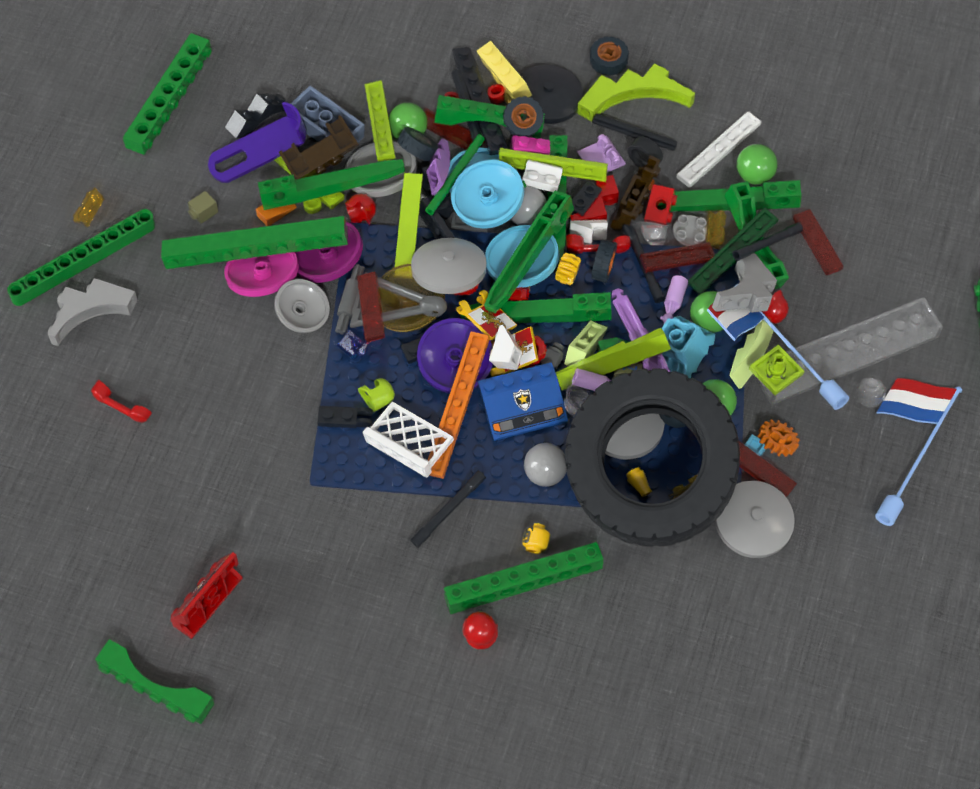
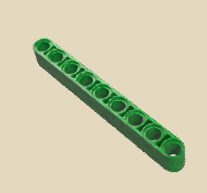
(73, 259)

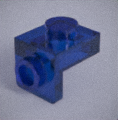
(352, 345)

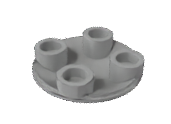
(690, 230)

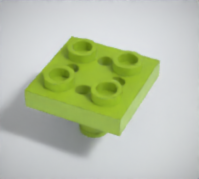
(776, 364)

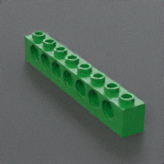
(167, 94)
(523, 578)

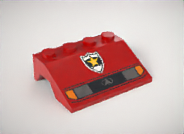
(207, 596)

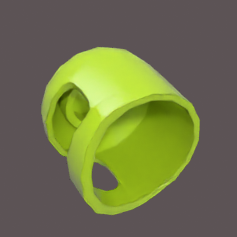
(379, 396)

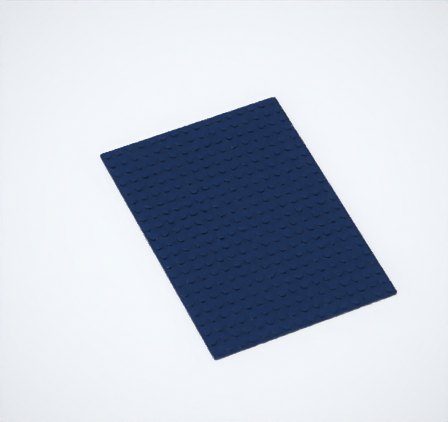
(349, 462)

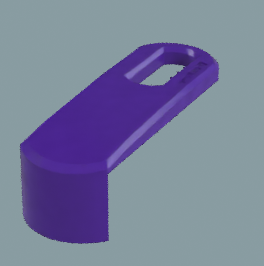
(260, 145)

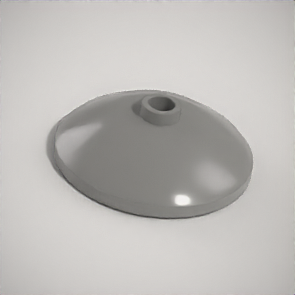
(308, 299)

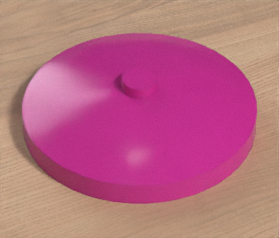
(261, 274)

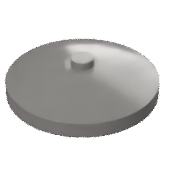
(386, 187)
(448, 265)
(636, 437)
(756, 520)

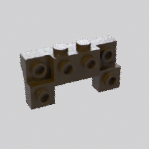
(322, 154)
(636, 193)

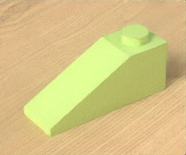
(585, 343)

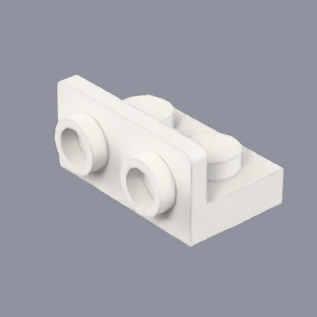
(542, 176)

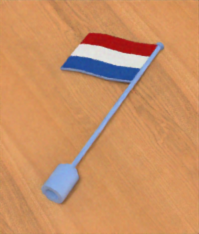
(742, 320)
(920, 404)

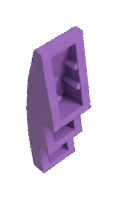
(439, 167)

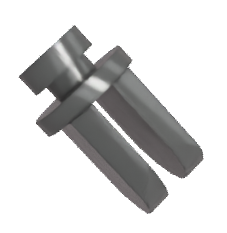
(554, 354)

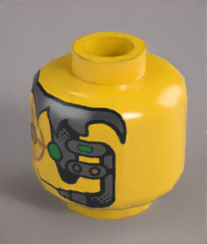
(536, 538)

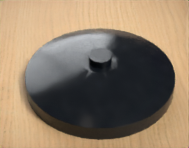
(554, 90)

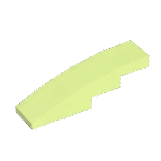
(753, 350)

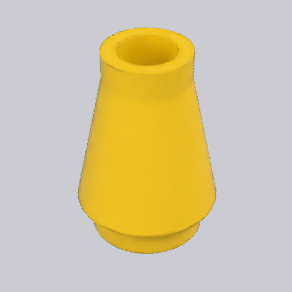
(638, 481)

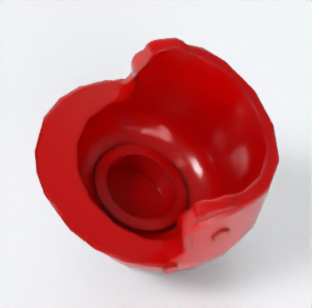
(361, 208)
(777, 309)
(480, 630)

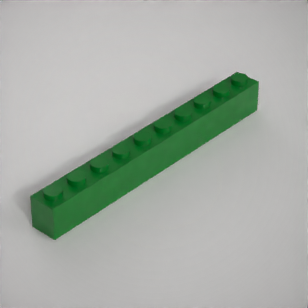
(254, 242)

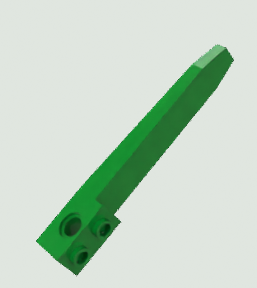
(558, 147)
(288, 191)
(771, 195)
(546, 224)
(576, 309)

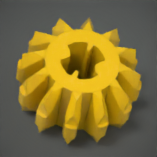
(567, 268)

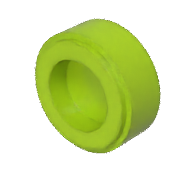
(312, 206)

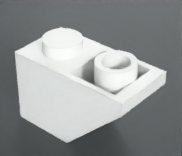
(505, 351)

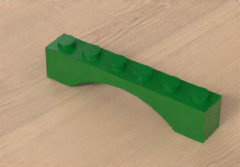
(457, 110)
(742, 206)
(190, 701)

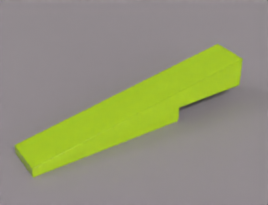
(617, 356)

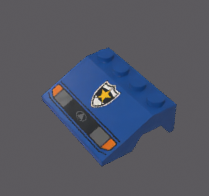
(522, 401)

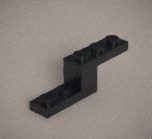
(435, 222)

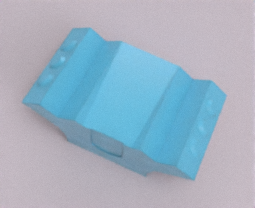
(687, 343)

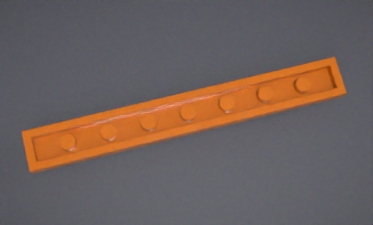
(459, 398)

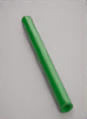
(459, 168)

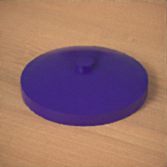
(442, 351)

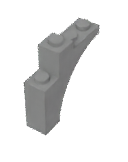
(753, 290)
(98, 300)

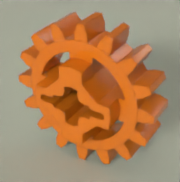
(778, 438)

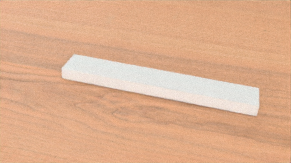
(718, 149)

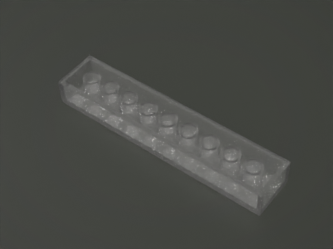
(861, 346)

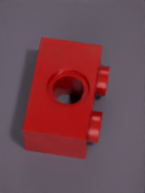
(658, 195)

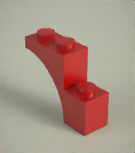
(607, 197)

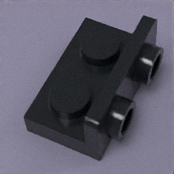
(585, 198)

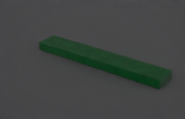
(724, 259)

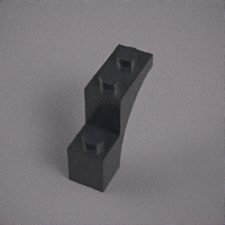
(262, 107)

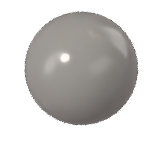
(531, 206)
(545, 464)

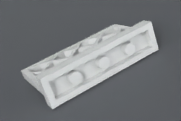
(403, 454)

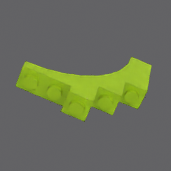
(631, 86)

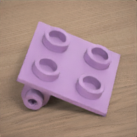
(602, 152)

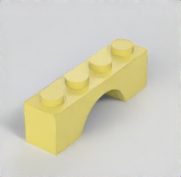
(507, 75)

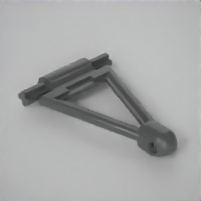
(350, 303)

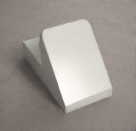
(589, 229)

